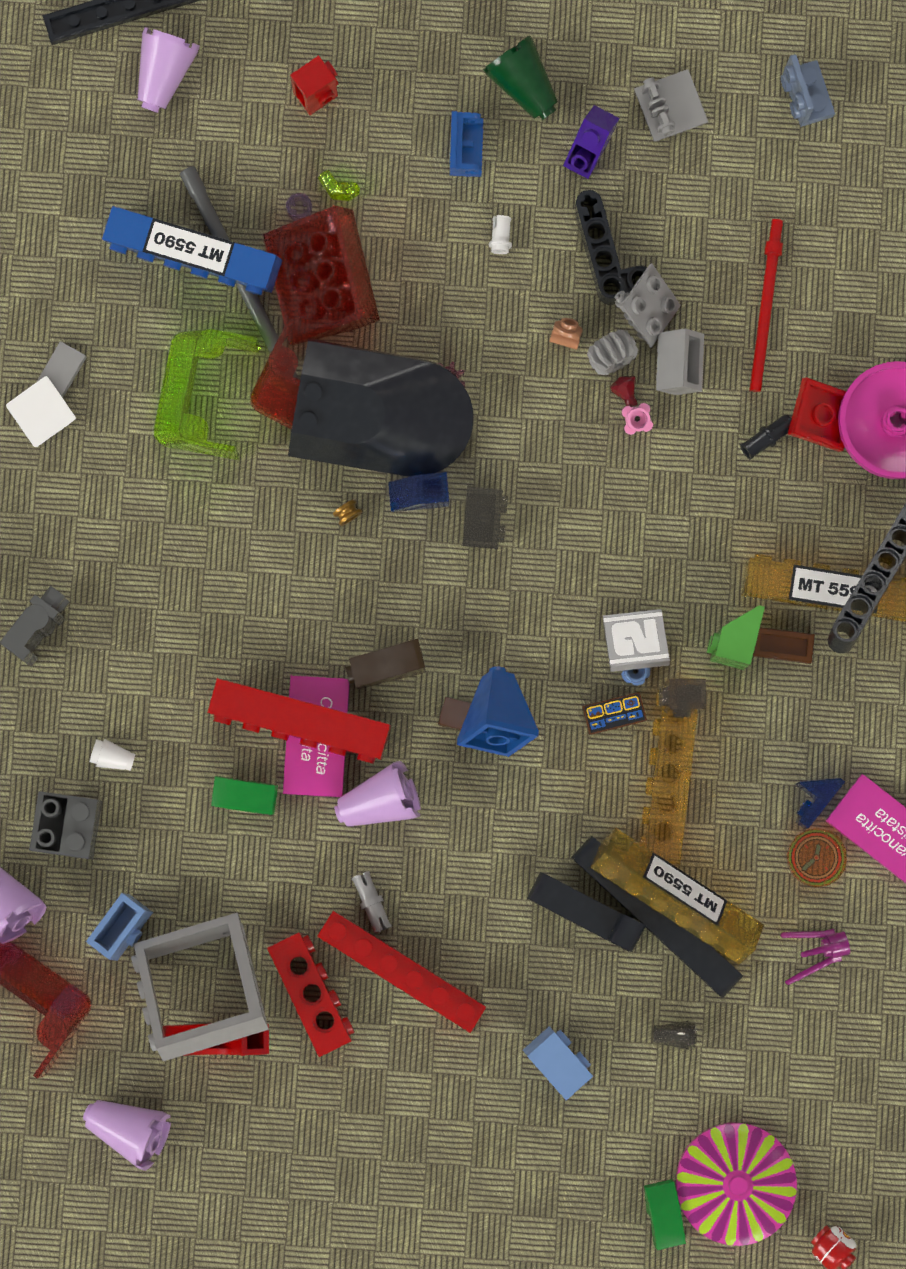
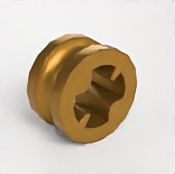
(347, 512)

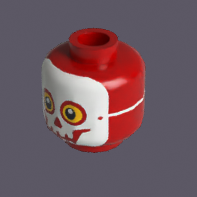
(834, 1248)

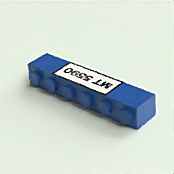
(192, 250)

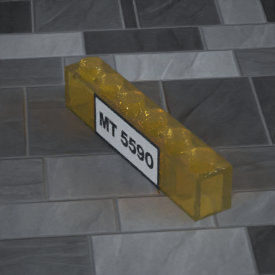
(816, 586)
(677, 896)

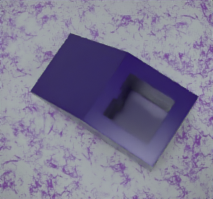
(591, 141)

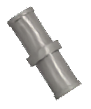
(371, 902)

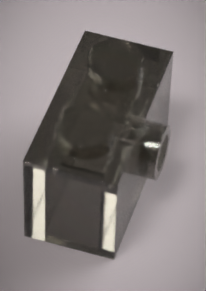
(483, 517)
(683, 697)

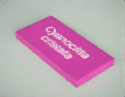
(310, 769)
(874, 824)

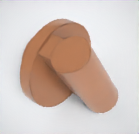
(566, 333)

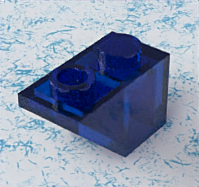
(419, 492)

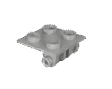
(670, 105)
(648, 305)

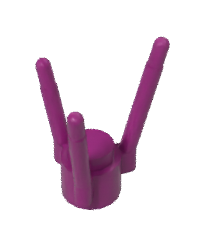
(833, 945)

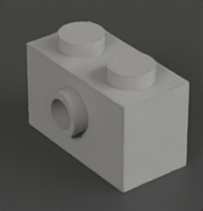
(680, 362)

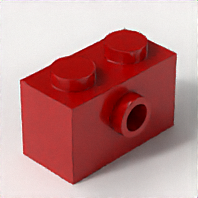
(315, 84)

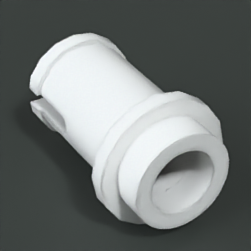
(500, 235)

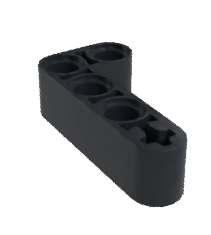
(602, 247)
(586, 912)

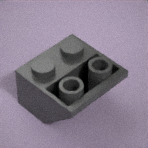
(65, 825)

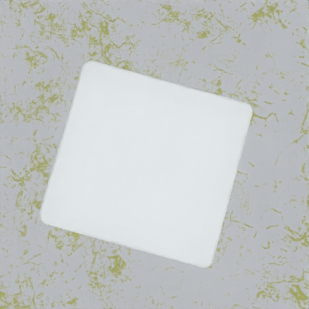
(40, 411)

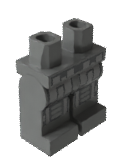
(35, 624)

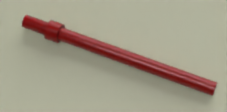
(773, 250)

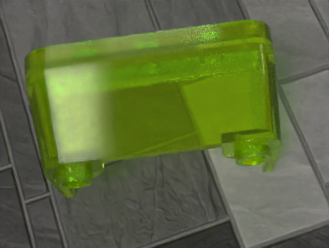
(173, 424)

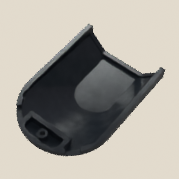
(379, 411)

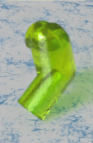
(338, 190)

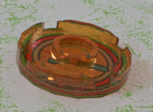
(816, 857)

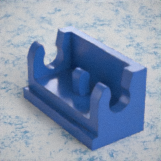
(466, 144)

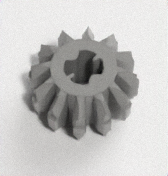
(612, 352)

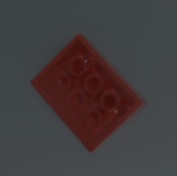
(322, 275)

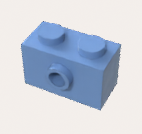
(120, 927)
(558, 1063)

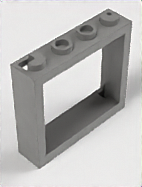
(213, 1033)

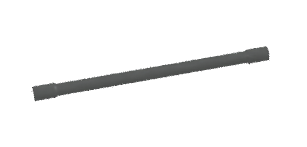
(198, 192)

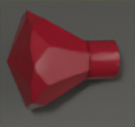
(625, 389)

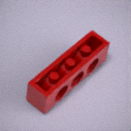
(322, 1039)

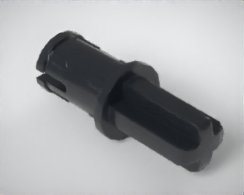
(766, 437)

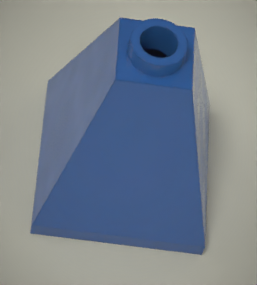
(498, 716)

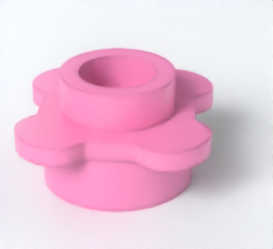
(644, 422)

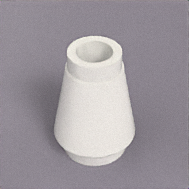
(109, 755)

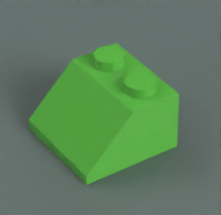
(736, 640)

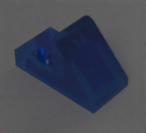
(822, 792)

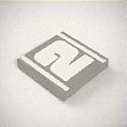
(636, 640)

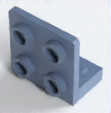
(807, 91)

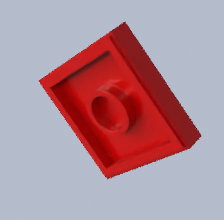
(817, 414)

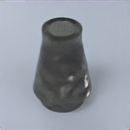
(677, 1034)

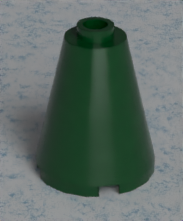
(524, 78)

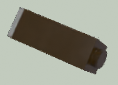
(386, 665)

